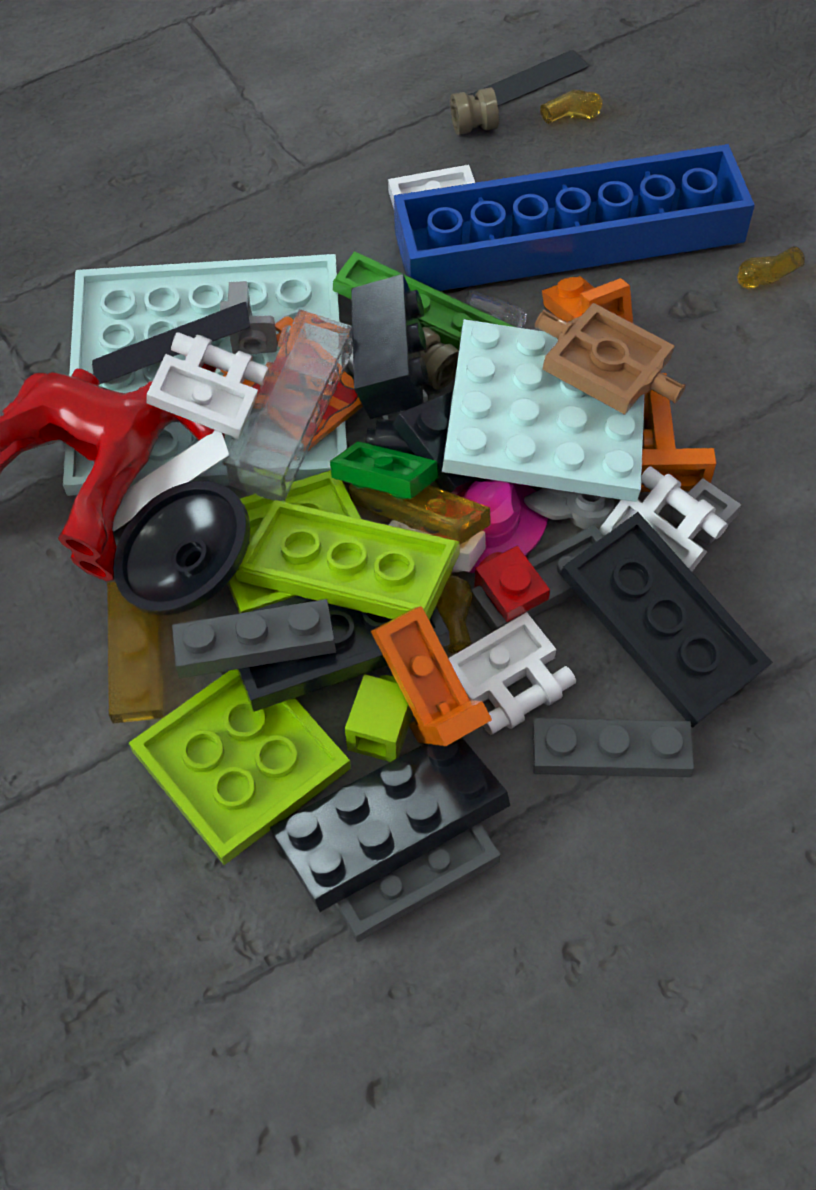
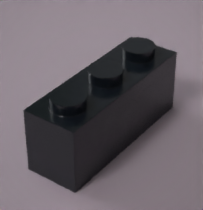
(388, 346)

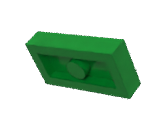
(384, 470)

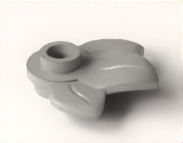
(582, 509)

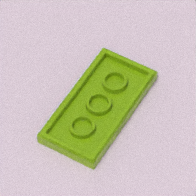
(347, 561)

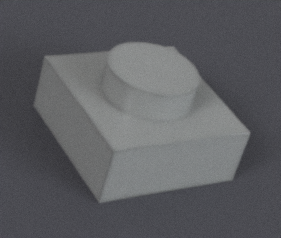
(725, 506)

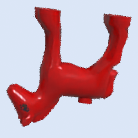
(105, 428)

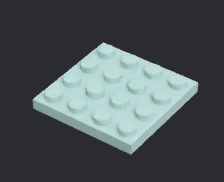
(531, 427)

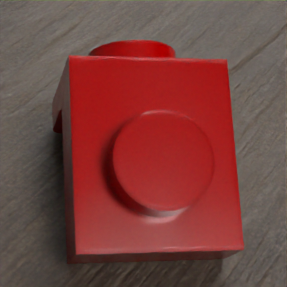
(511, 583)

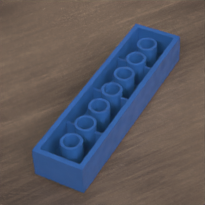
(572, 218)

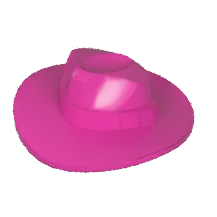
(511, 518)

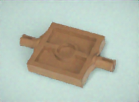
(608, 357)

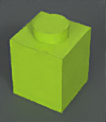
(378, 719)

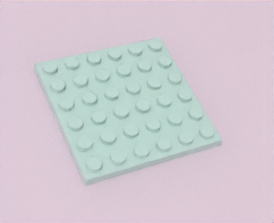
(139, 302)

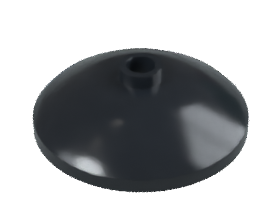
(182, 548)

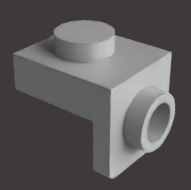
(260, 335)

